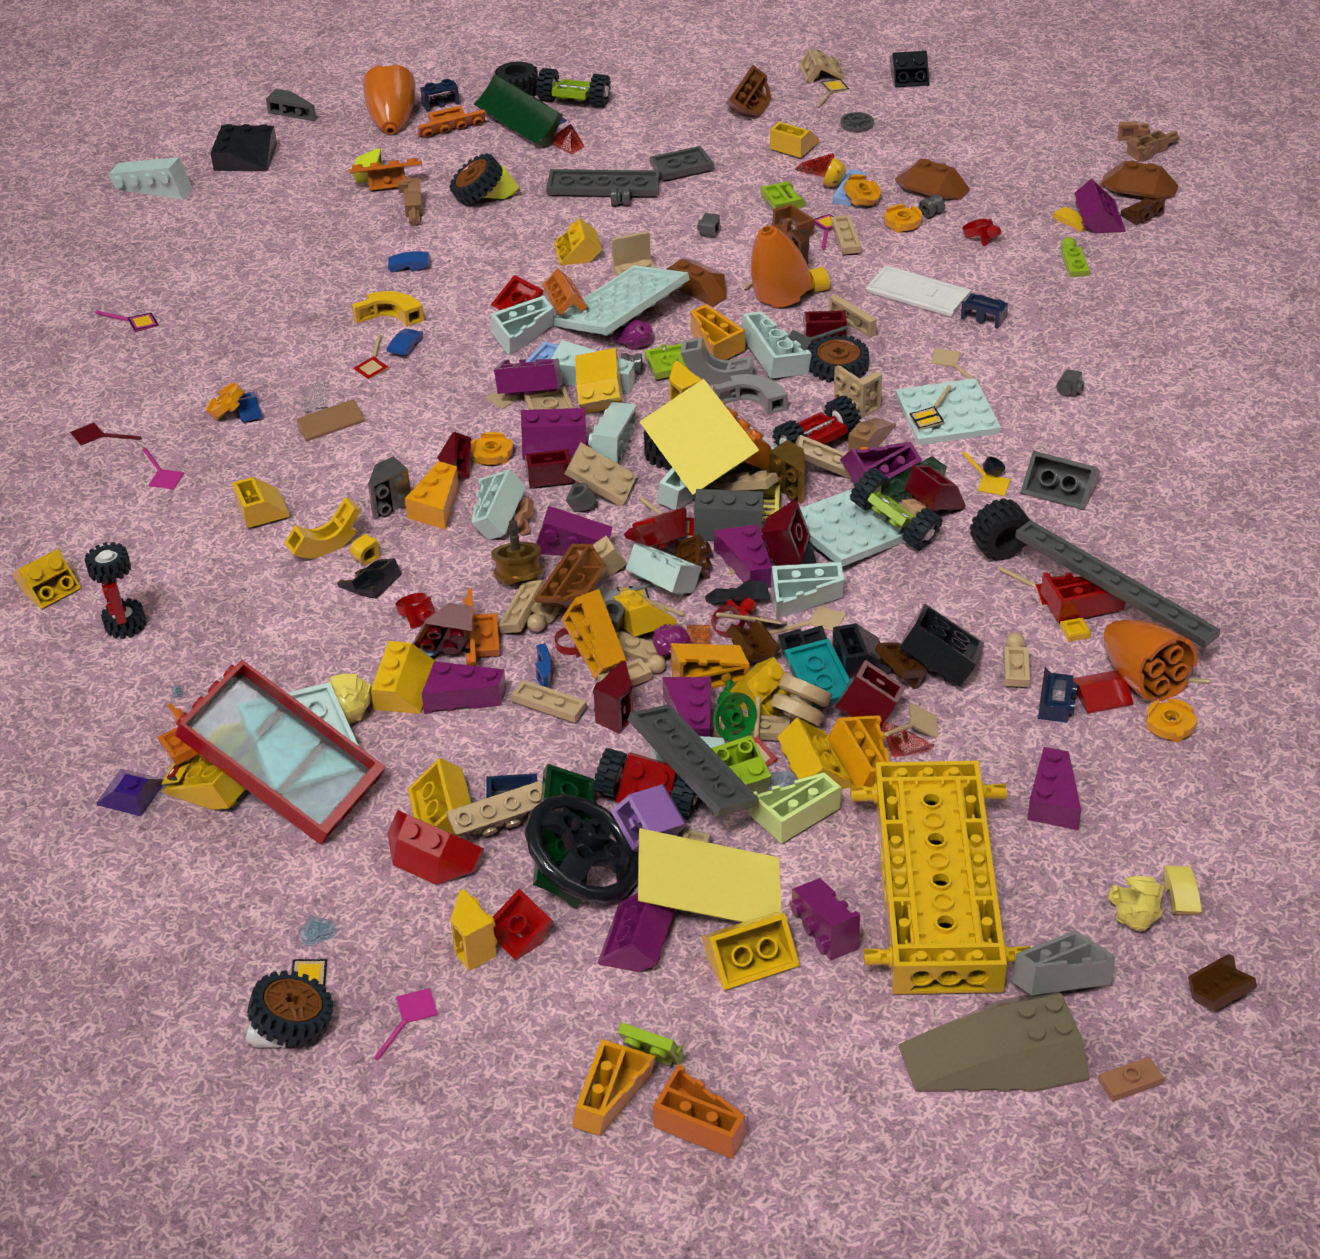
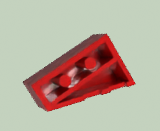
(1077, 597)

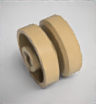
(800, 701)

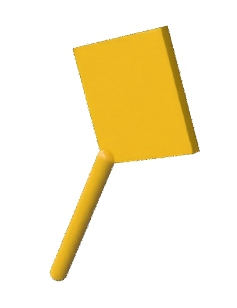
(989, 483)

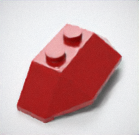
(659, 529)
(430, 850)

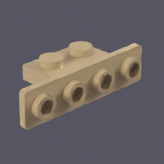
(496, 811)

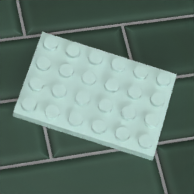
(621, 299)

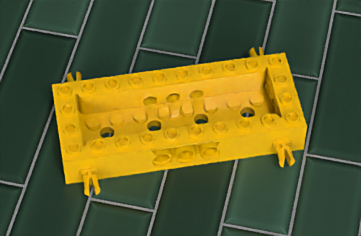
(947, 805)

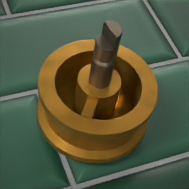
(516, 559)

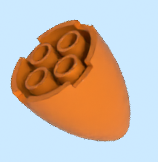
(389, 96)
(778, 269)
(1150, 657)

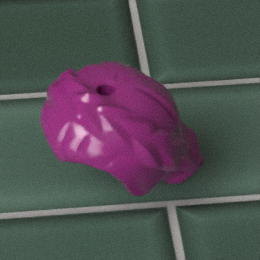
(634, 334)
(669, 634)

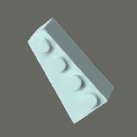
(153, 177)
(773, 348)
(566, 354)
(614, 431)

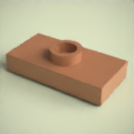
(1130, 1079)

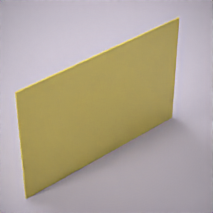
(699, 436)
(707, 877)

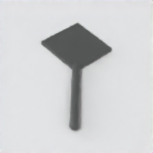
(806, 341)

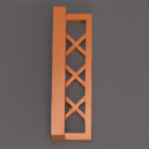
(563, 292)

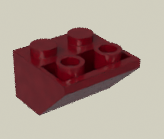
(824, 321)
(547, 468)
(934, 489)
(446, 629)
(870, 693)
(614, 699)

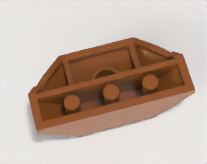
(751, 94)
(933, 179)
(1140, 180)
(704, 282)
(572, 577)

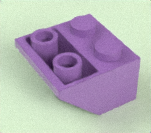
(648, 810)

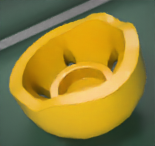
(835, 173)

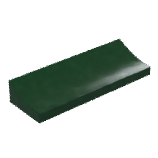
(520, 111)
(554, 783)

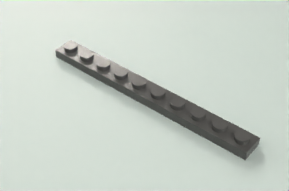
(1118, 584)

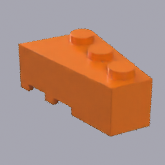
(698, 1115)

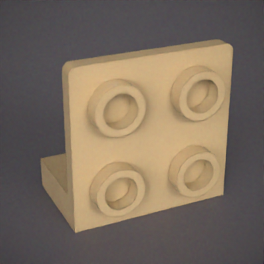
(815, 61)
(631, 251)
(864, 391)

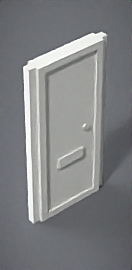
(918, 290)

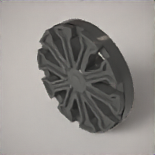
(857, 122)

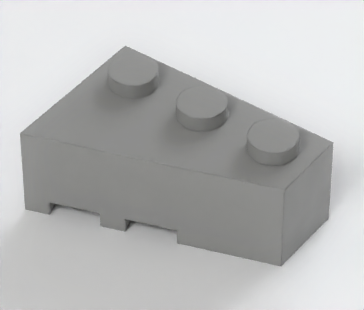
(1063, 965)

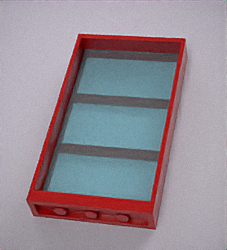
(279, 750)

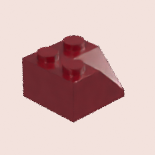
(786, 535)

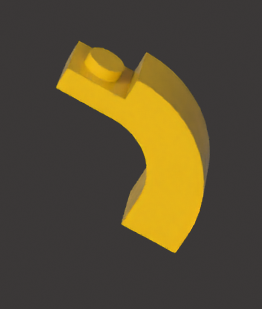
(391, 304)
(327, 538)

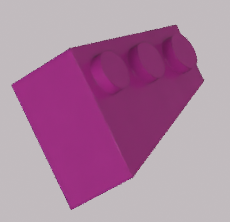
(528, 376)
(889, 460)
(565, 528)
(744, 552)
(462, 686)
(691, 700)
(1054, 791)
(826, 918)

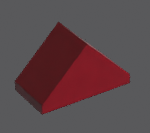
(457, 453)

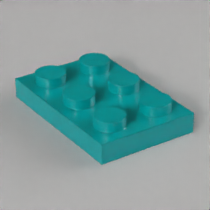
(819, 666)

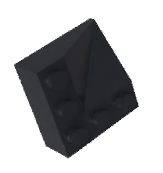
(243, 147)
(941, 645)

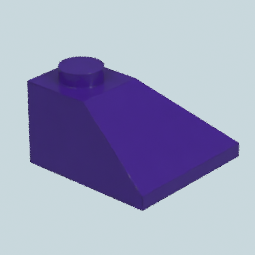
(130, 792)

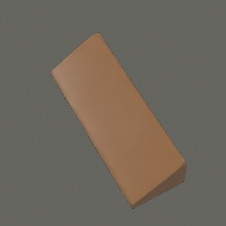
(330, 420)

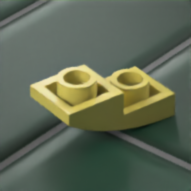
(1182, 889)

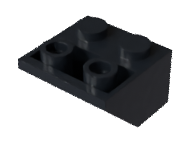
(909, 69)
(854, 646)

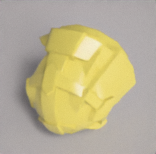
(353, 695)
(1139, 904)

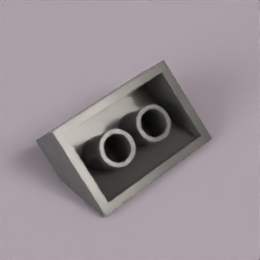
(1060, 480)
(726, 510)

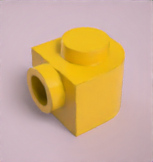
(820, 279)
(365, 549)

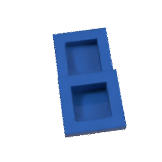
(414, 260)
(404, 341)
(248, 407)
(543, 666)

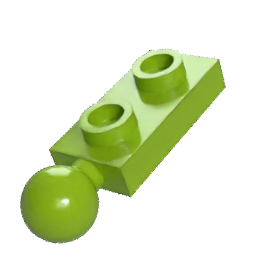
(1074, 258)

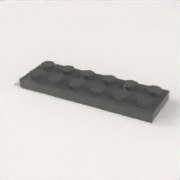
(600, 182)
(693, 760)

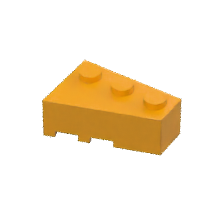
(719, 333)
(433, 496)
(593, 632)
(709, 660)
(858, 746)
(610, 1085)

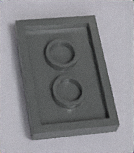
(682, 162)

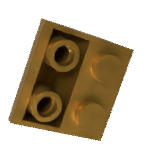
(789, 464)

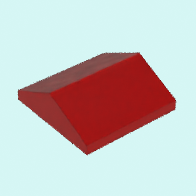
(515, 293)
(1103, 692)
(520, 925)

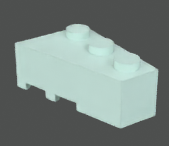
(663, 569)

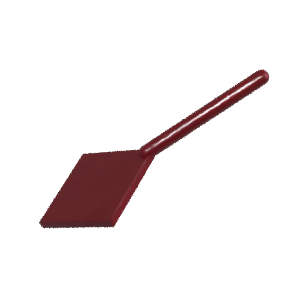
(93, 432)

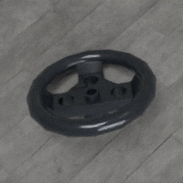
(586, 838)

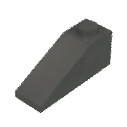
(290, 105)

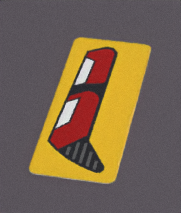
(175, 773)

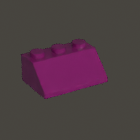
(1098, 209)
(552, 430)
(636, 935)

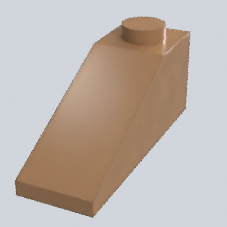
(869, 433)

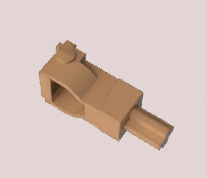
(1149, 145)
(412, 199)

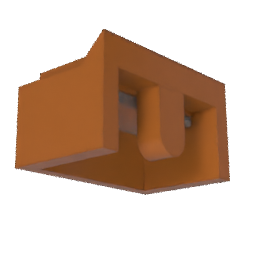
(791, 218)

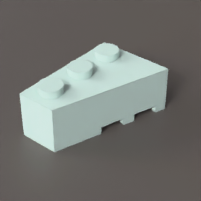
(521, 323)
(497, 503)
(805, 586)

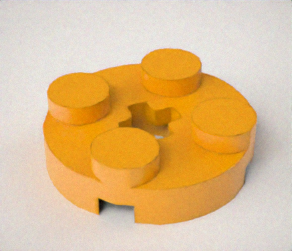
(861, 190)
(902, 218)
(226, 401)
(500, 453)
(1176, 730)

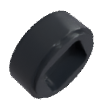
(993, 466)

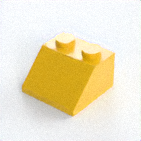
(641, 613)

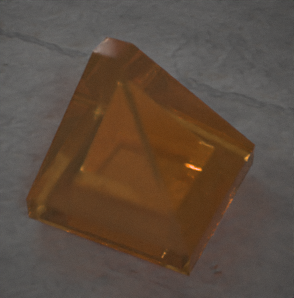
(699, 634)

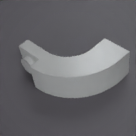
(710, 368)
(753, 388)

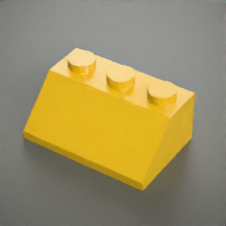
(401, 678)
(812, 753)
(437, 792)
(751, 950)

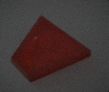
(568, 140)
(816, 166)
(905, 741)

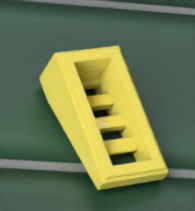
(771, 492)

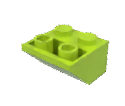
(746, 762)

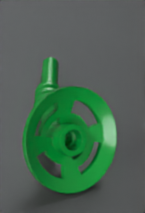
(735, 714)

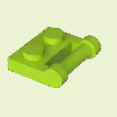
(777, 197)

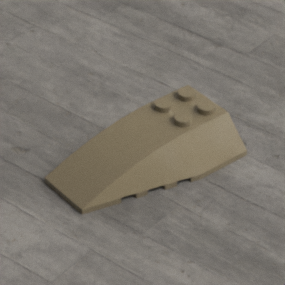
(1002, 1046)

